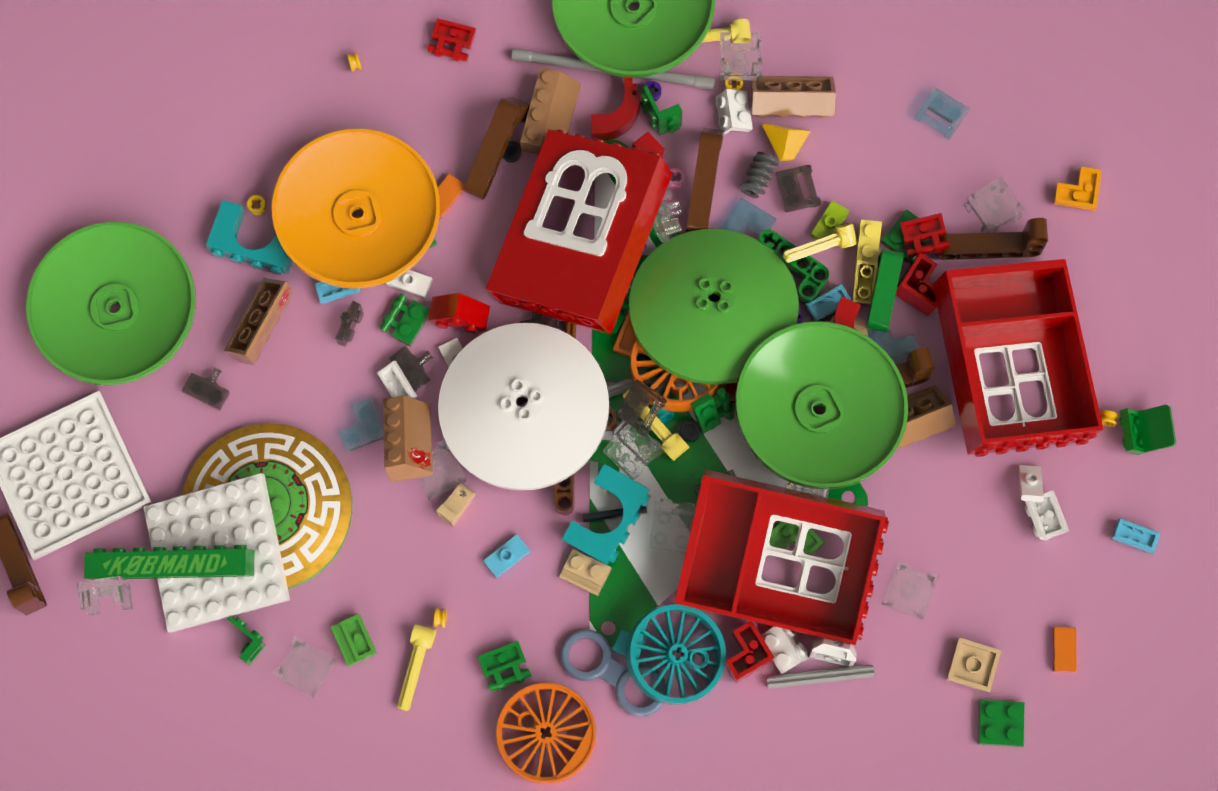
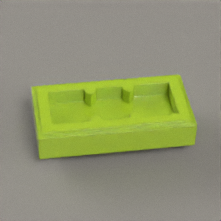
(832, 217)

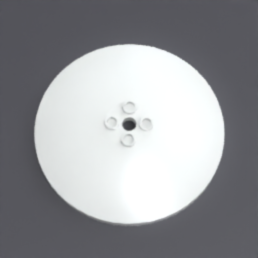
(529, 443)

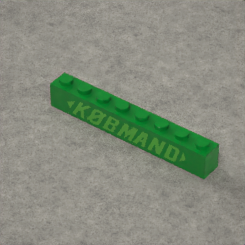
(171, 563)

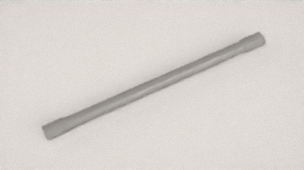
(529, 56)

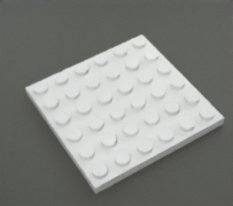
(68, 475)
(219, 516)

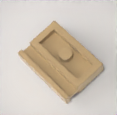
(585, 572)

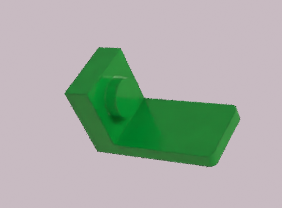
(250, 650)

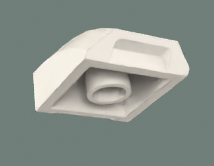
(833, 652)

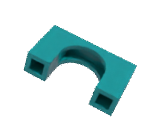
(224, 242)
(632, 497)

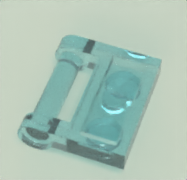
(946, 108)

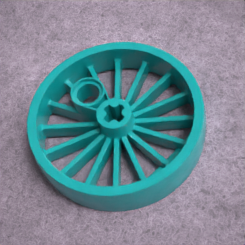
(634, 646)

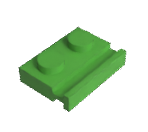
(353, 640)

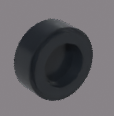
(513, 152)
(689, 431)

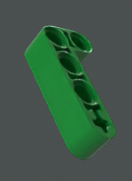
(806, 274)
(884, 290)

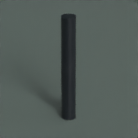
(602, 515)

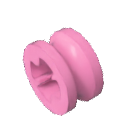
(676, 185)

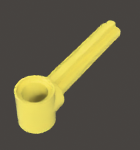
(739, 32)
(842, 237)
(672, 443)
(422, 639)

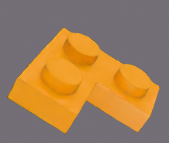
(1082, 195)

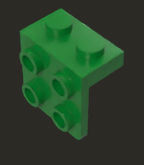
(663, 121)
(1147, 429)

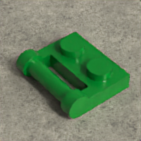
(894, 238)

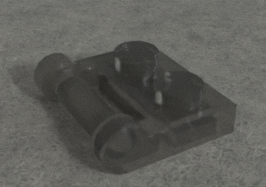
(791, 189)
(635, 404)

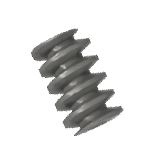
(758, 174)

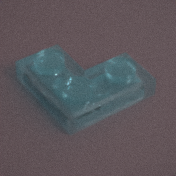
(750, 216)
(896, 349)
(366, 431)

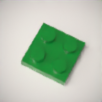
(1001, 723)

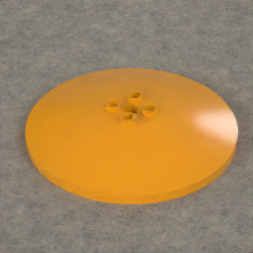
(348, 174)

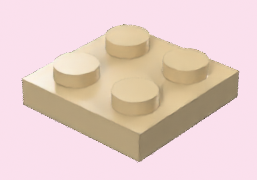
(974, 665)

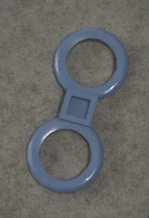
(609, 671)

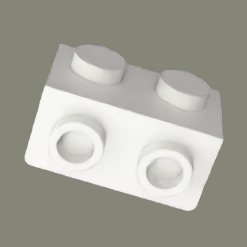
(733, 111)
(1046, 517)
(785, 648)

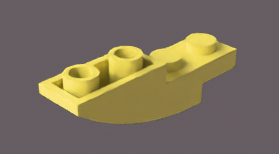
(866, 261)

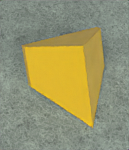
(785, 140)

